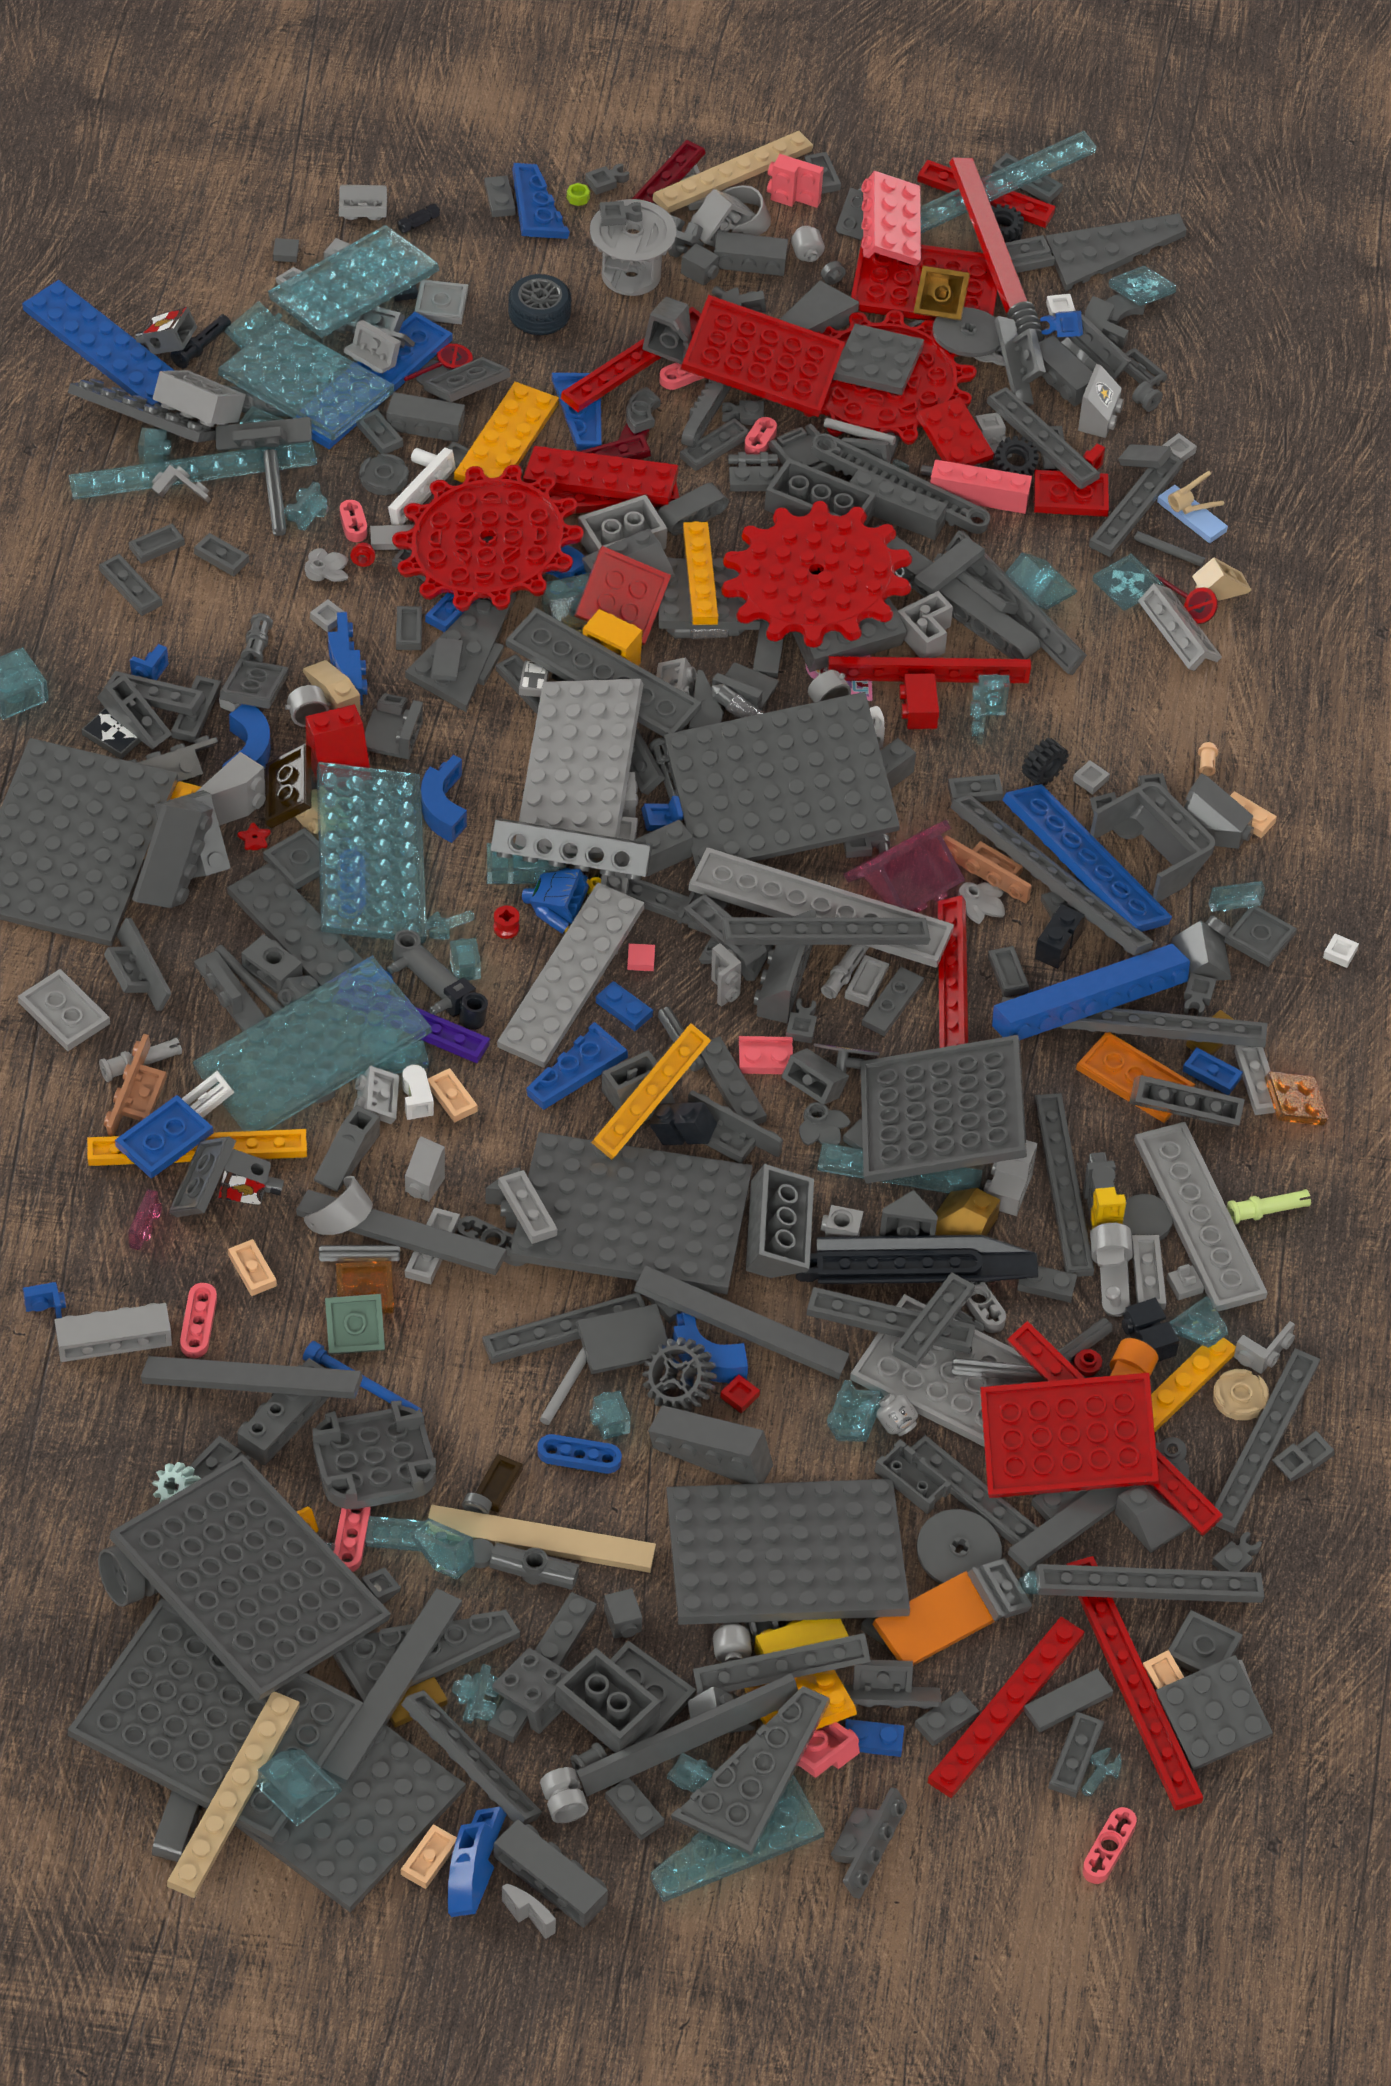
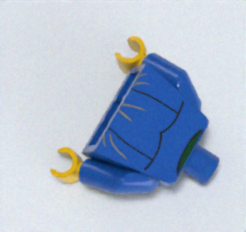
(559, 896)

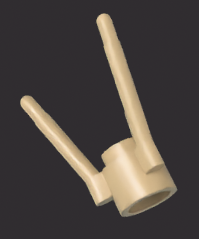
(1183, 497)

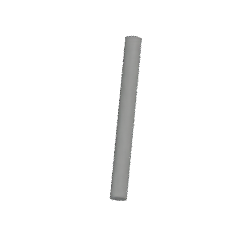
(564, 1388)

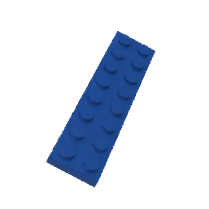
(97, 339)
(428, 340)
(1086, 857)

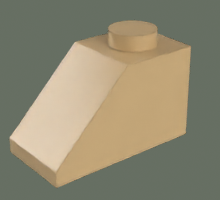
(1221, 579)

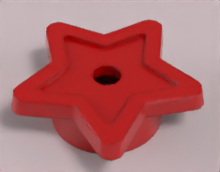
(254, 843)

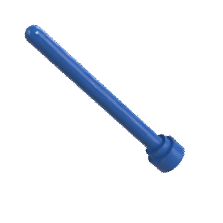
(317, 1353)

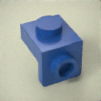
(660, 815)

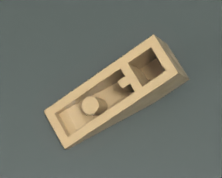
(335, 685)

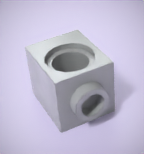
(842, 1216)

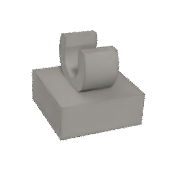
(1185, 1282)

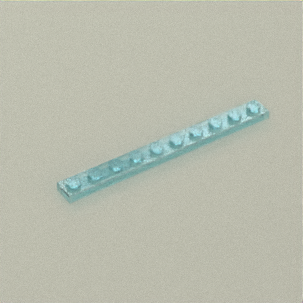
(1010, 178)
(199, 468)

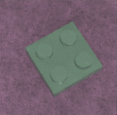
(355, 1324)

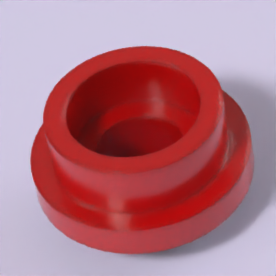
(362, 549)
(1088, 1368)

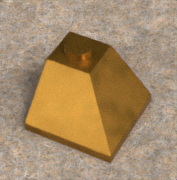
(942, 293)
(967, 1213)

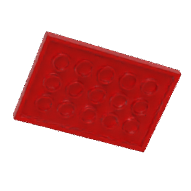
(891, 284)
(763, 355)
(1069, 1435)

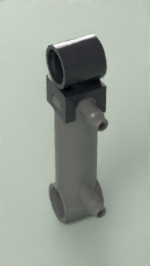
(457, 995)

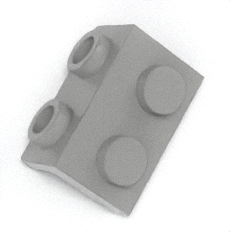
(363, 201)
(373, 347)
(726, 974)

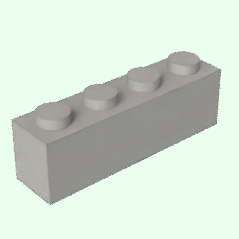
(113, 1332)

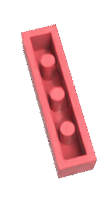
(983, 485)

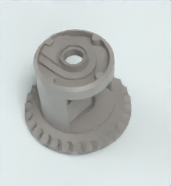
(634, 252)

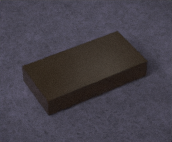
(499, 1481)

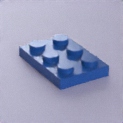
(164, 1136)

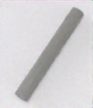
(859, 431)

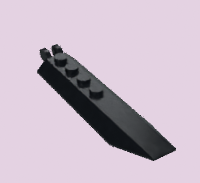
(917, 1260)

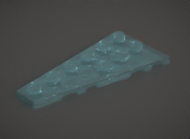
(710, 1860)

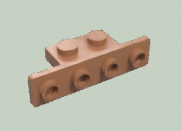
(992, 867)
(139, 1091)

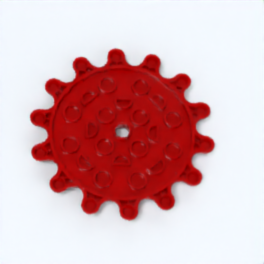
(931, 383)
(451, 531)
(852, 581)

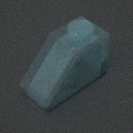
(444, 1548)

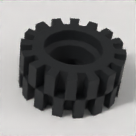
(1011, 219)
(1016, 447)
(1045, 762)

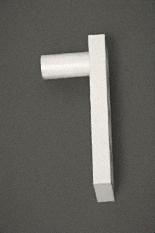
(437, 468)

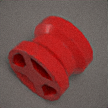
(501, 926)

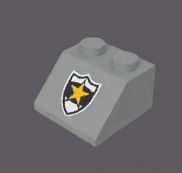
(1100, 404)

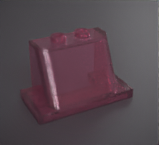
(912, 870)

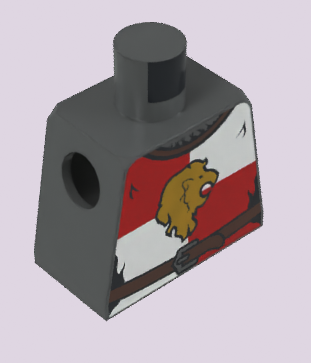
(168, 331)
(247, 1179)

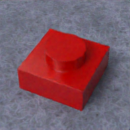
(1095, 456)
(740, 1393)

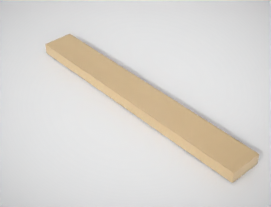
(551, 1539)

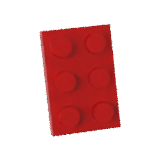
(955, 433)
(1059, 495)

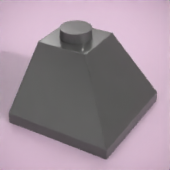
(1149, 1516)

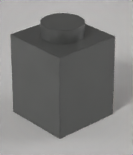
(700, 264)
(623, 1613)

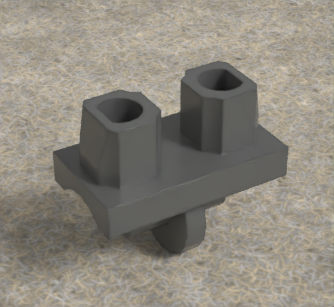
(689, 237)

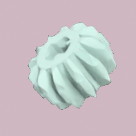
(170, 1477)

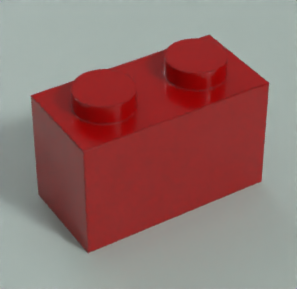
(920, 701)

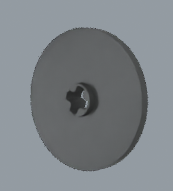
(970, 337)
(945, 1532)

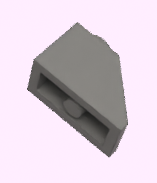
(425, 1169)

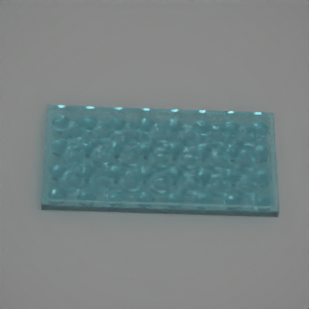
(370, 851)
(314, 1046)

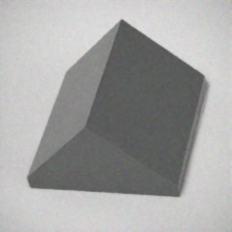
(1205, 951)
(908, 1217)

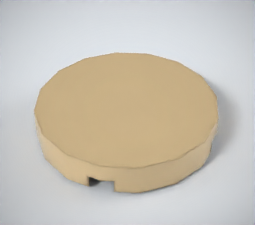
(1240, 1394)

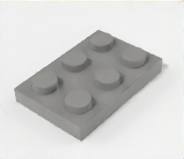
(63, 1010)

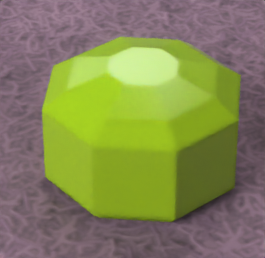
(578, 194)

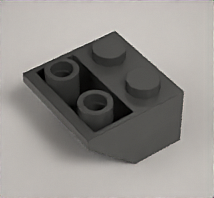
(625, 1077)

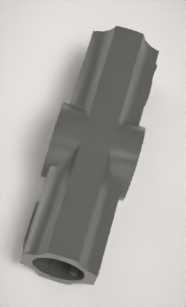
(549, 1571)

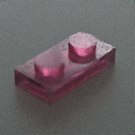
(142, 1223)

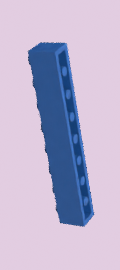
(1091, 993)

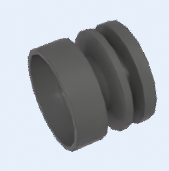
(121, 1578)

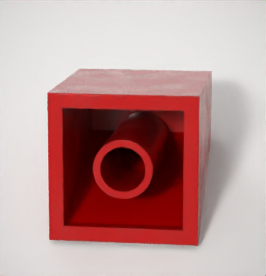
(337, 738)

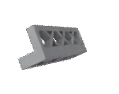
(1178, 626)

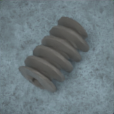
(1025, 317)

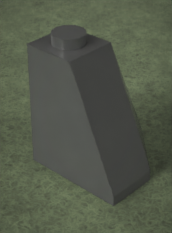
(669, 330)
(1219, 813)

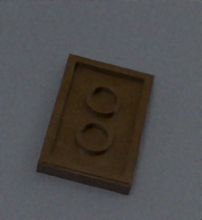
(288, 786)

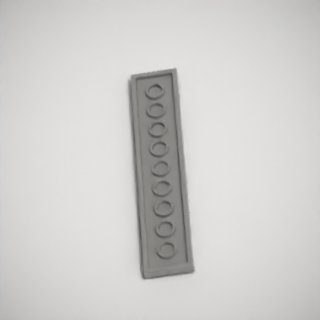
(789, 895)

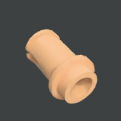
(1208, 754)

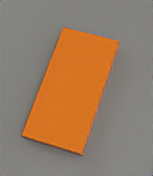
(1116, 1065)
(935, 1620)

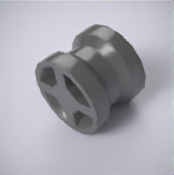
(1147, 396)

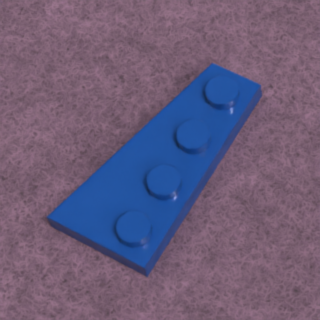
(535, 206)
(583, 425)
(580, 1065)

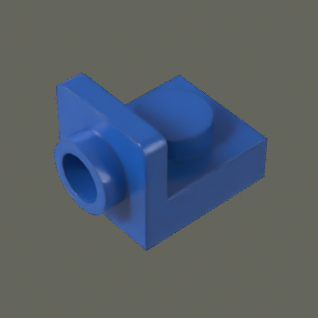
(152, 665)
(43, 1297)

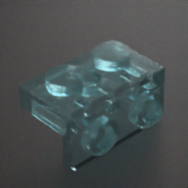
(251, 325)
(854, 1413)

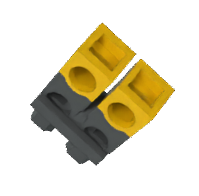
(1099, 1189)

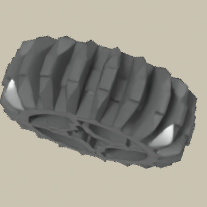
(698, 1365)

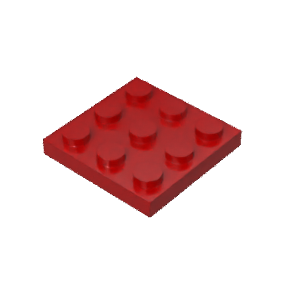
(623, 589)

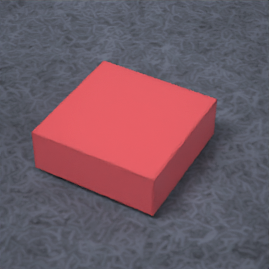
(641, 957)

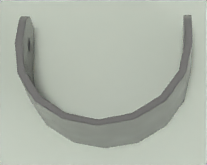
(762, 220)
(344, 1212)

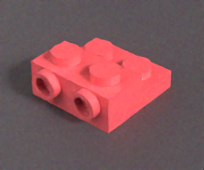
(795, 181)
(829, 1747)

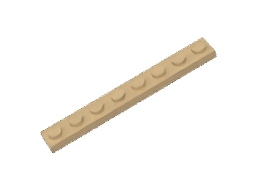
(730, 172)
(232, 1795)

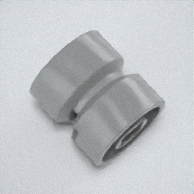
(564, 1795)

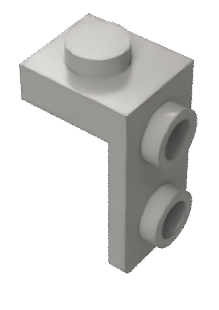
(165, 480)
(1257, 1357)

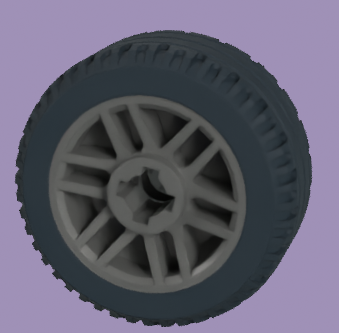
(539, 304)

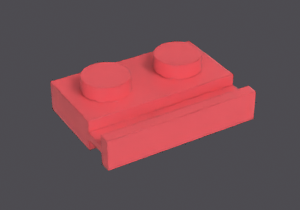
(764, 1054)

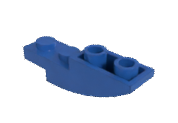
(344, 656)
(470, 1863)

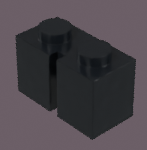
(1055, 940)
(691, 1120)
(1143, 1323)

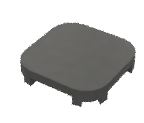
(374, 1457)

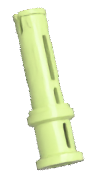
(1257, 1207)

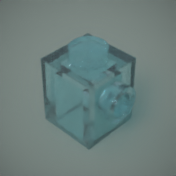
(153, 446)
(610, 1414)

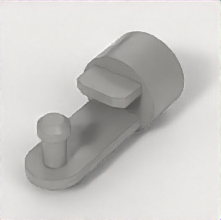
(1111, 1251)

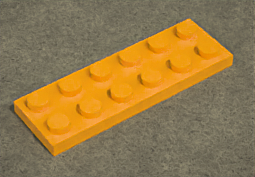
(509, 431)

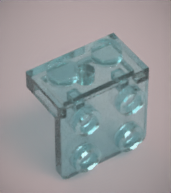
(990, 699)

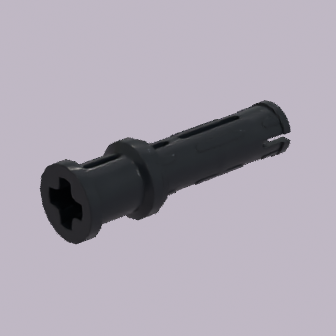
(196, 344)

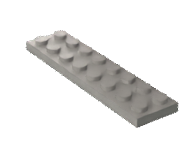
(570, 975)
(1200, 1217)

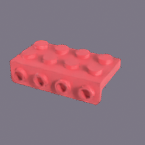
(891, 218)

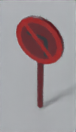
(450, 357)
(1200, 602)

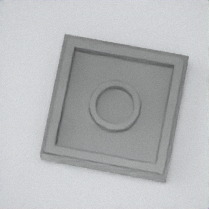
(442, 301)

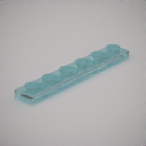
(849, 1162)

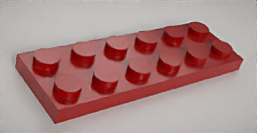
(602, 474)

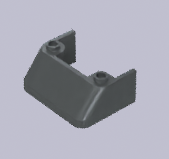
(1166, 826)

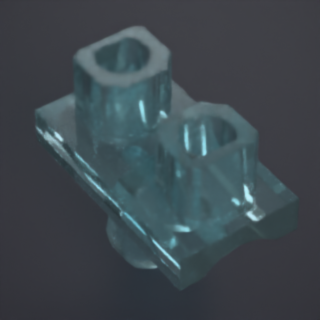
(309, 505)
(475, 1691)
(690, 1773)

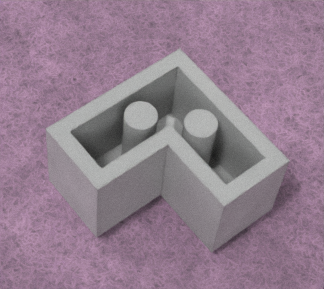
(721, 214)
(926, 625)
(1012, 1180)

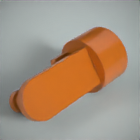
(1133, 1358)

